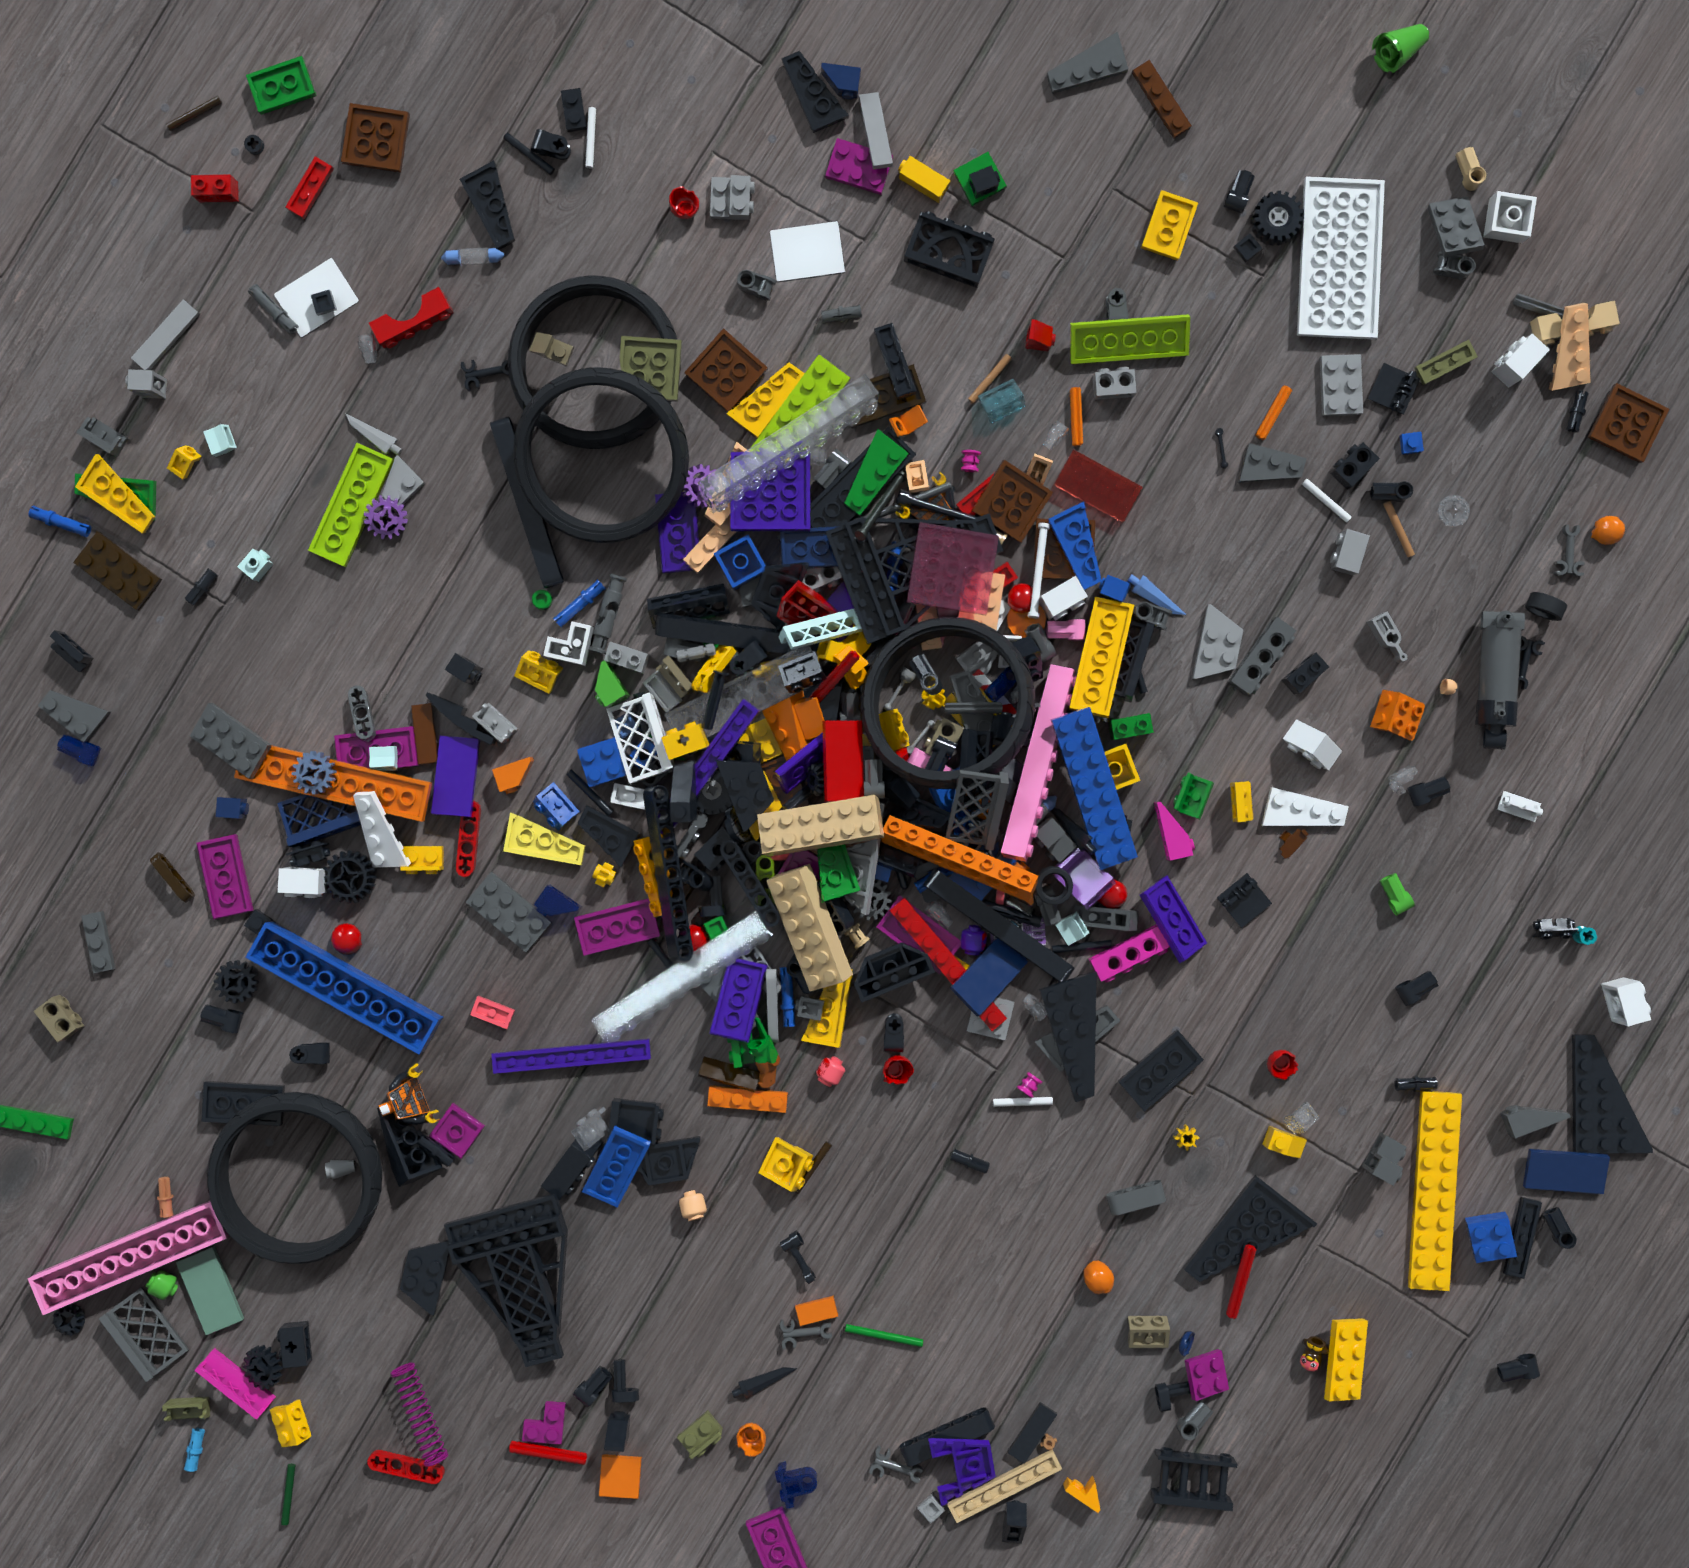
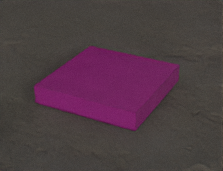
(457, 1130)

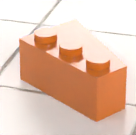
(786, 726)

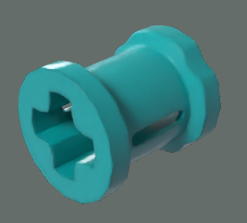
(1589, 932)

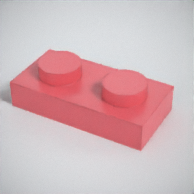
(492, 1012)

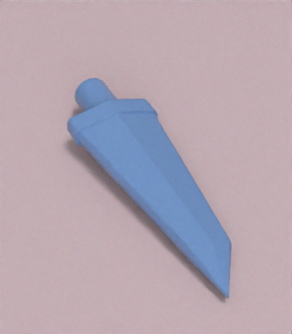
(1150, 592)

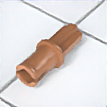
(165, 1197)

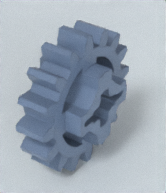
(318, 780)

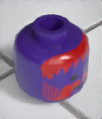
(973, 940)

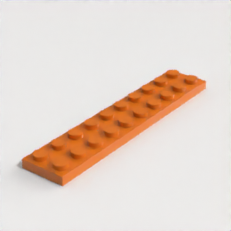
(396, 793)

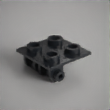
(1394, 388)
(1244, 900)

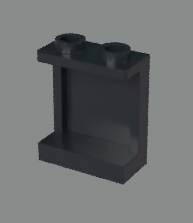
(637, 1118)

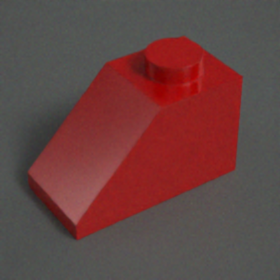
(1039, 336)

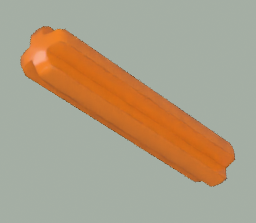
(1273, 412)
(1076, 416)

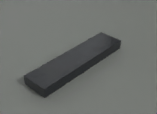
(895, 361)
(1523, 1236)

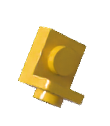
(183, 460)

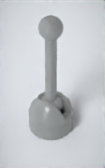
(906, 677)

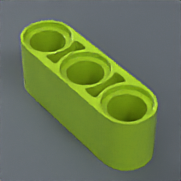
(765, 873)

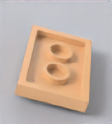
(994, 603)

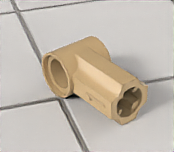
(1470, 167)

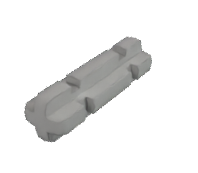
(696, 652)

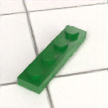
(35, 1122)

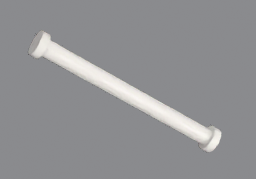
(1038, 570)

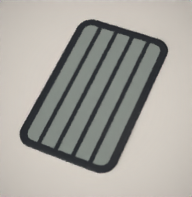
(1020, 905)

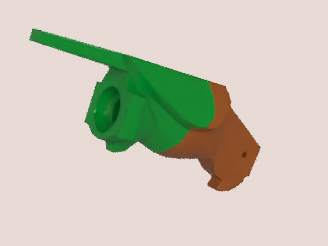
(765, 1056)

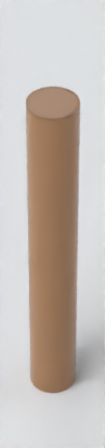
(990, 378)
(1399, 529)

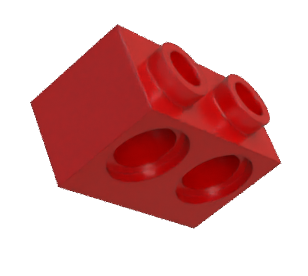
(214, 188)

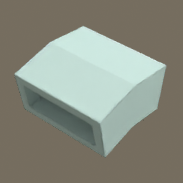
(220, 440)
(383, 758)
(1072, 928)

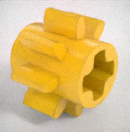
(933, 701)
(604, 874)
(1190, 1133)

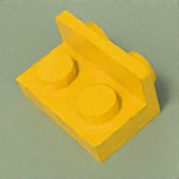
(538, 671)
(1241, 801)
(424, 858)

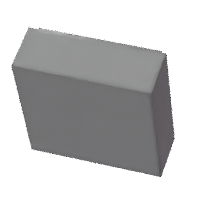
(931, 1508)

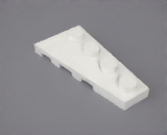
(1294, 809)
(378, 833)

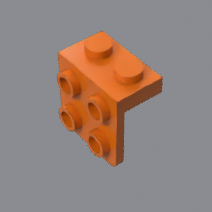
(1398, 714)

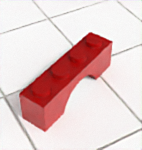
(433, 309)

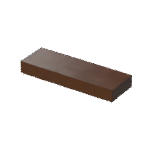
(425, 733)

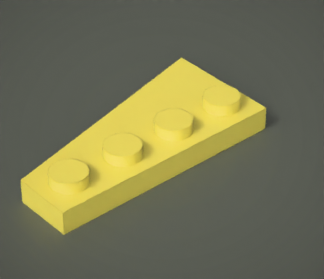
(534, 840)

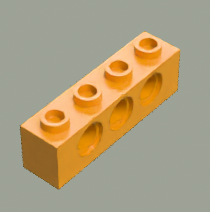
(646, 867)

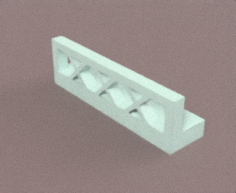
(821, 626)

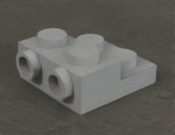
(732, 197)

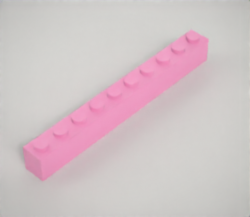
(1038, 765)

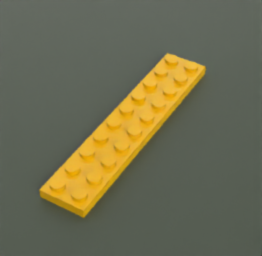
(1434, 1190)

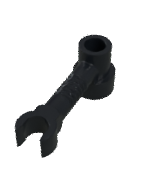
(791, 1244)

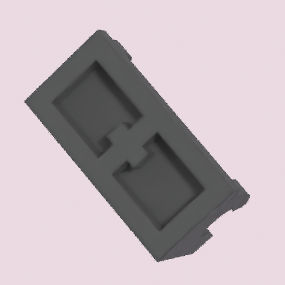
(102, 436)

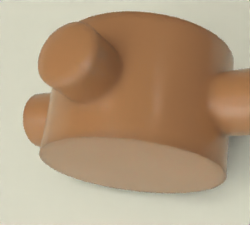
(1048, 1442)

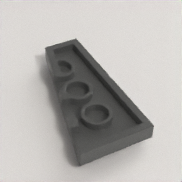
(1094, 64)
(1104, 1022)

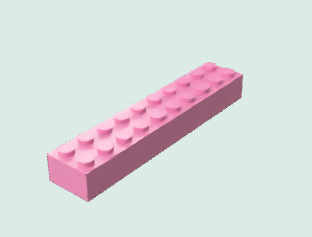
(127, 1257)

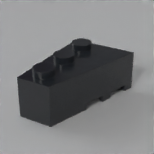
(569, 1169)

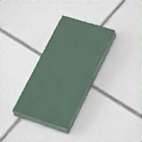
(210, 1290)

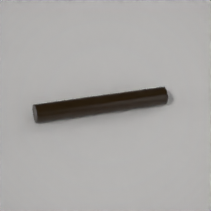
(194, 113)
(817, 1160)

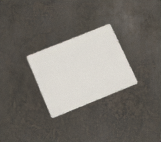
(807, 251)
(297, 296)

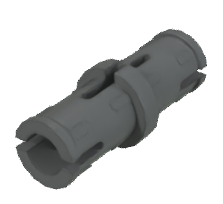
(841, 314)

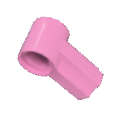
(1070, 629)

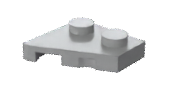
(401, 482)

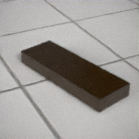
(727, 1074)

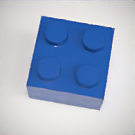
(740, 562)
(601, 762)
(1490, 1237)

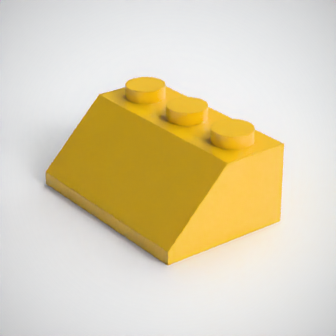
(1121, 766)

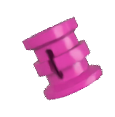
(970, 461)
(1029, 1084)

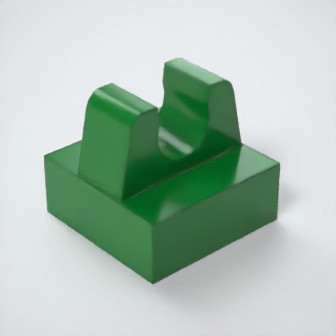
(715, 927)

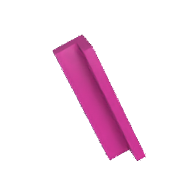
(234, 1384)

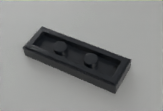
(1032, 1433)

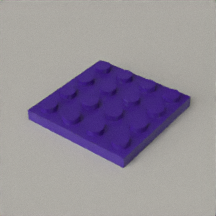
(777, 502)

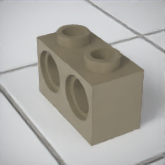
(956, 733)
(55, 1022)

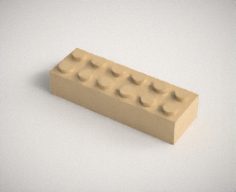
(820, 825)
(809, 927)

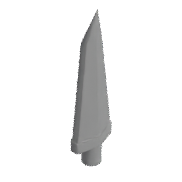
(380, 439)

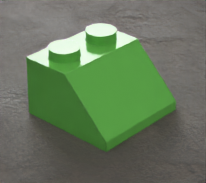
(609, 687)

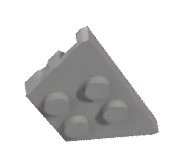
(1217, 645)
(864, 863)

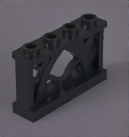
(951, 230)

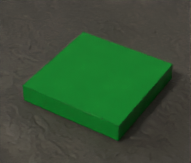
(962, 175)

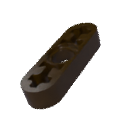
(172, 877)

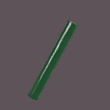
(288, 1494)

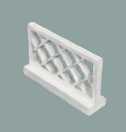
(655, 728)

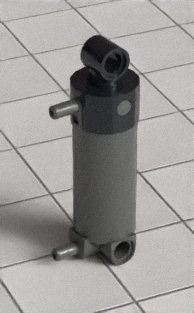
(1499, 675)

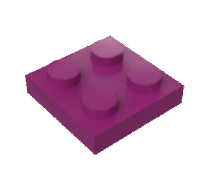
(1206, 1374)

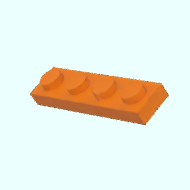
(743, 1099)

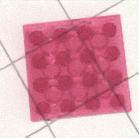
(952, 568)

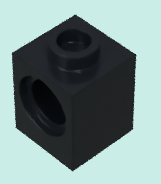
(984, 181)

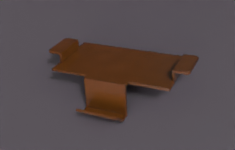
(1292, 842)

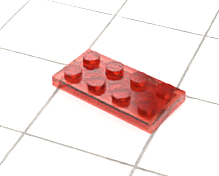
(1098, 486)

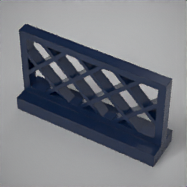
(322, 830)

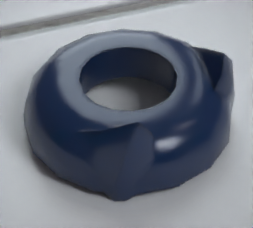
(1186, 1343)

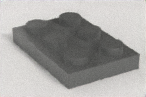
(1455, 226)

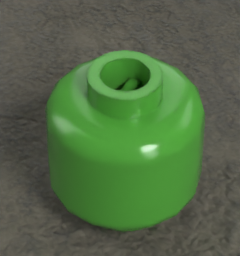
(161, 1284)

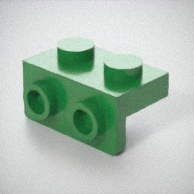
(1193, 796)
(740, 1053)

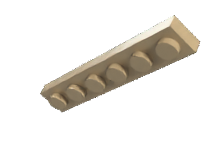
(1004, 1486)

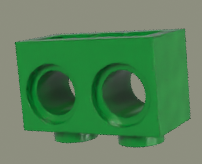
(1130, 726)

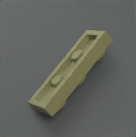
(1445, 362)

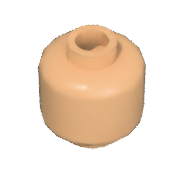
(692, 1205)

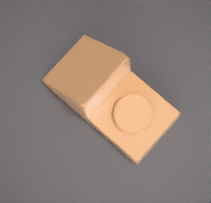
(917, 477)

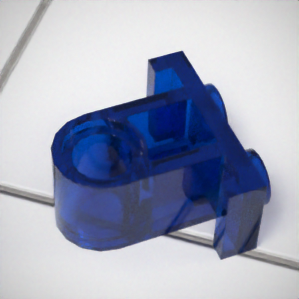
(793, 1483)

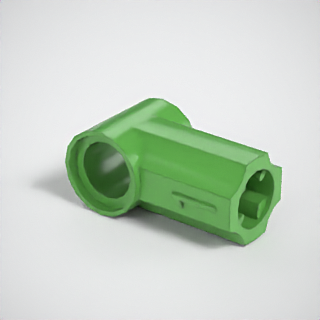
(1399, 899)

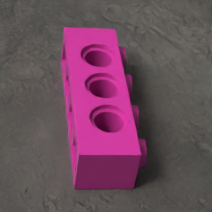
(1100, 961)

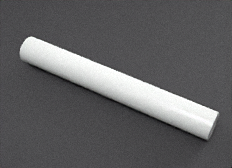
(590, 137)
(1326, 500)
(1022, 1101)

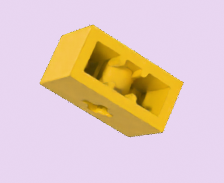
(676, 748)

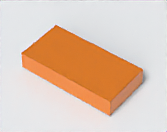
(816, 1310)

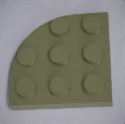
(653, 361)

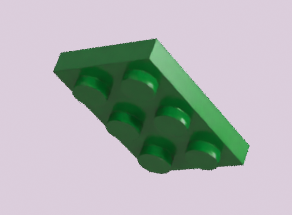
(281, 85)

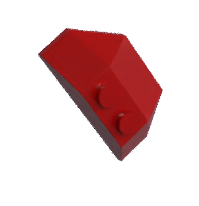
(803, 604)

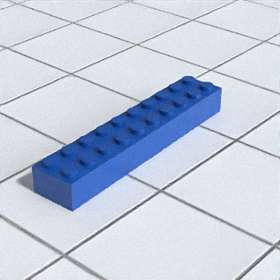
(344, 987)

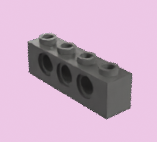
(1240, 678)

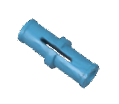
(194, 1449)

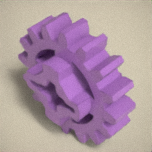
(691, 485)
(378, 515)

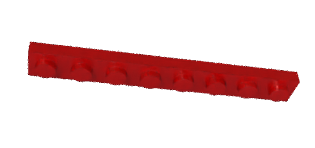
(939, 954)

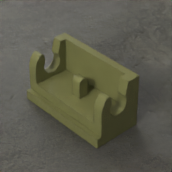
(187, 1408)

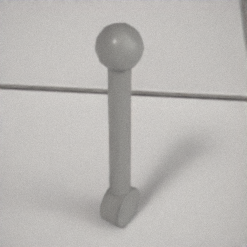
(930, 724)

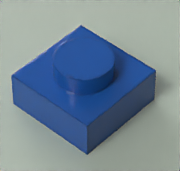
(1411, 443)

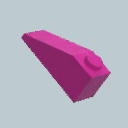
(1174, 838)

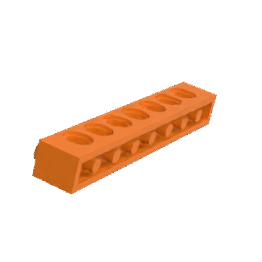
(959, 858)

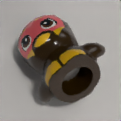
(1312, 1355)

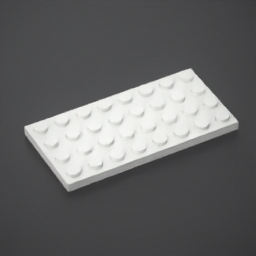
(1340, 258)

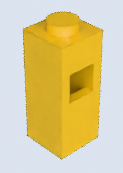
(923, 179)

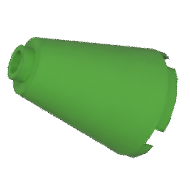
(1398, 46)

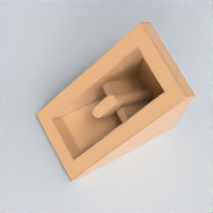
(1039, 468)

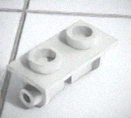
(1519, 806)

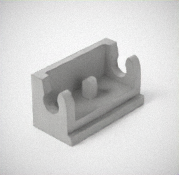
(495, 723)

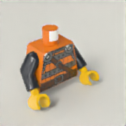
(943, 499)
(407, 1099)

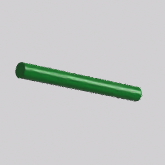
(884, 1335)

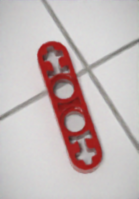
(470, 838)
(405, 1470)

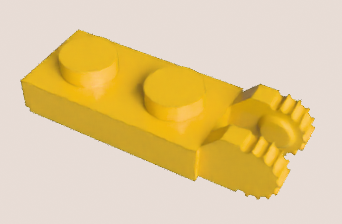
(705, 676)

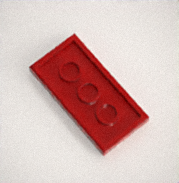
(843, 760)

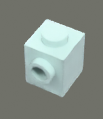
(255, 564)

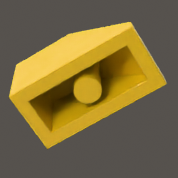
(1284, 1142)

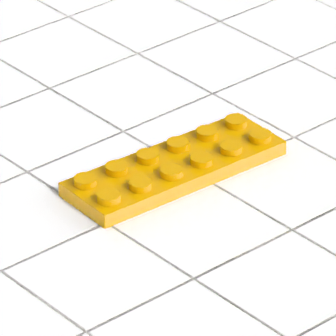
(1102, 656)

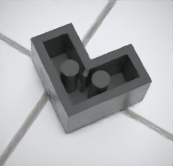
(1054, 840)
(1384, 1157)

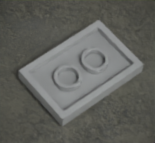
(1341, 385)

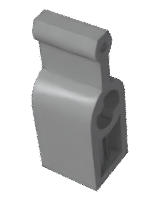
(1383, 626)

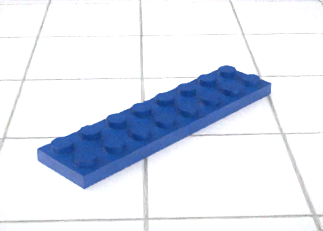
(1094, 787)

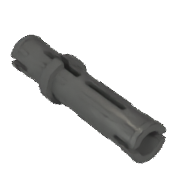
(279, 315)

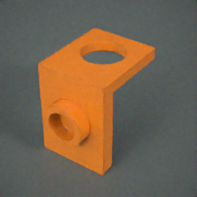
(909, 421)

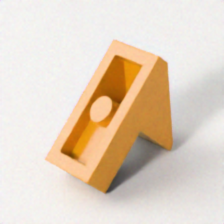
(857, 674)
(1087, 1495)

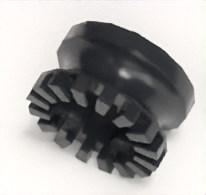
(258, 148)

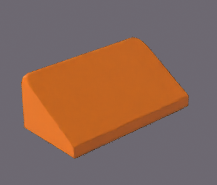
(809, 717)

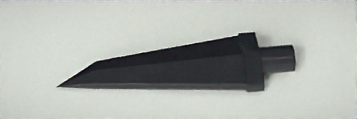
(1078, 835)
(755, 1384)

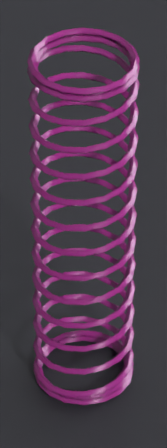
(442, 1455)

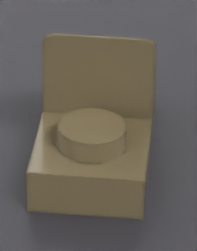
(552, 349)

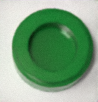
(542, 599)

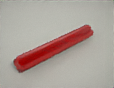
(835, 676)
(1241, 1281)
(548, 1452)

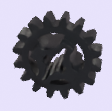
(229, 976)
(262, 1367)

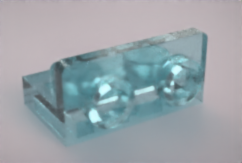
(1002, 401)

